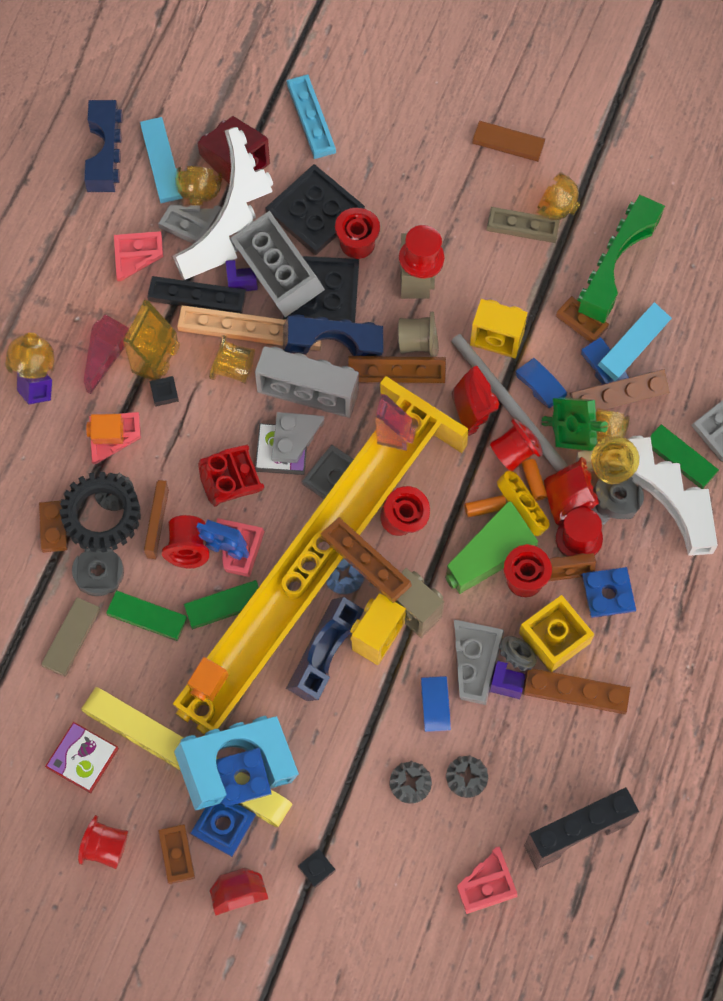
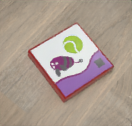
(82, 757)

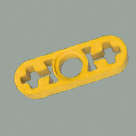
(514, 491)

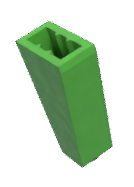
(489, 549)

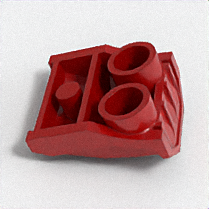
(474, 400)
(229, 475)
(570, 490)
(237, 890)

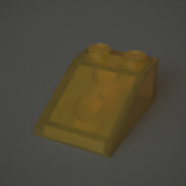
(150, 343)

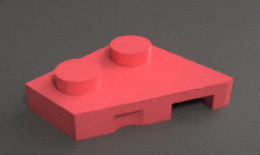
(136, 252)
(131, 433)
(253, 537)
(487, 884)

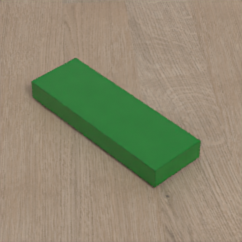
(676, 451)
(219, 605)
(146, 615)

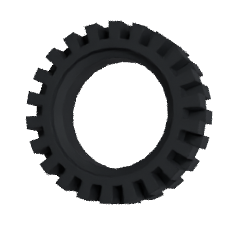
(88, 487)

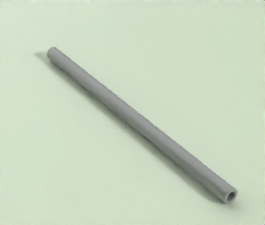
(512, 407)

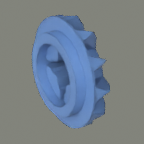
(346, 585)

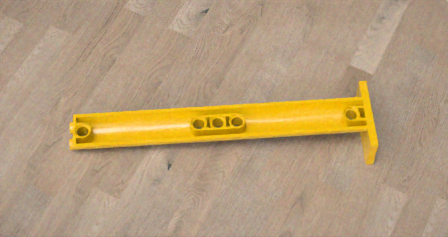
(273, 606)

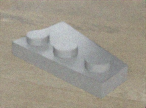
(476, 658)

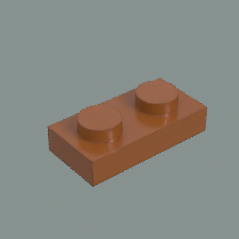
(582, 324)
(52, 531)
(572, 566)
(176, 854)

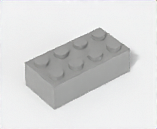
(277, 264)
(307, 381)

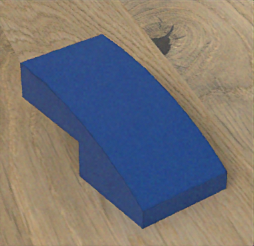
(594, 354)
(541, 381)
(435, 703)

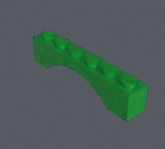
(602, 292)

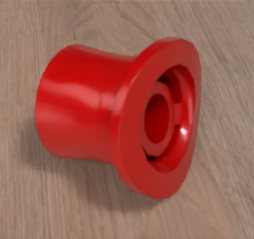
(357, 232)
(422, 252)
(516, 445)
(405, 511)
(580, 533)
(185, 545)
(527, 570)
(102, 844)

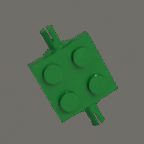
(574, 423)

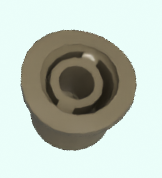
(418, 335)

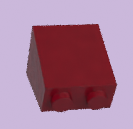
(216, 151)

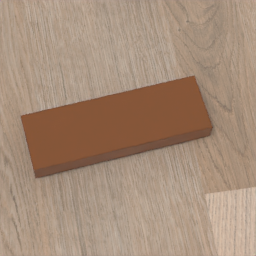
(508, 141)
(156, 519)

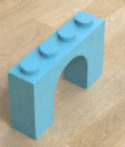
(198, 758)

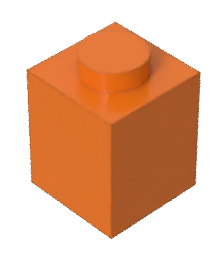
(105, 429)
(207, 680)

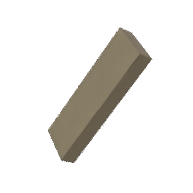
(522, 225)
(71, 637)

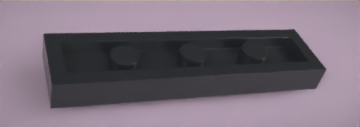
(196, 295)

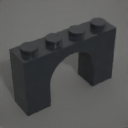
(603, 815)

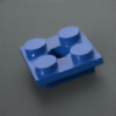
(224, 538)
(614, 579)
(248, 762)
(228, 839)

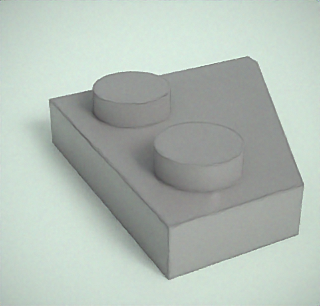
(188, 222)
(711, 429)
(293, 435)

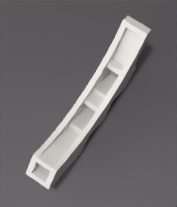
(245, 185)
(688, 508)

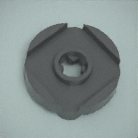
(619, 508)
(98, 585)

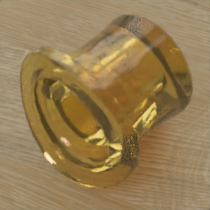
(232, 361)
(614, 459)

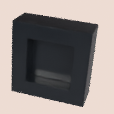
(164, 391)
(316, 868)

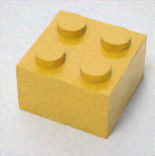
(498, 328)
(378, 628)
(556, 633)

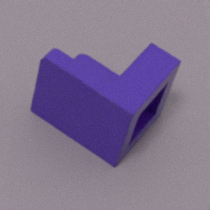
(240, 278)
(34, 389)
(507, 681)

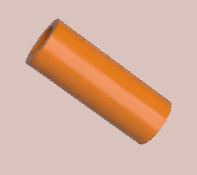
(534, 479)
(484, 506)

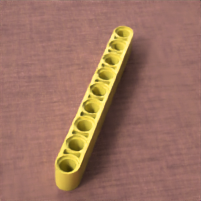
(163, 742)

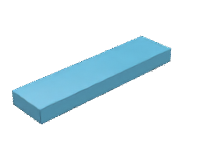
(311, 116)
(160, 159)
(634, 341)

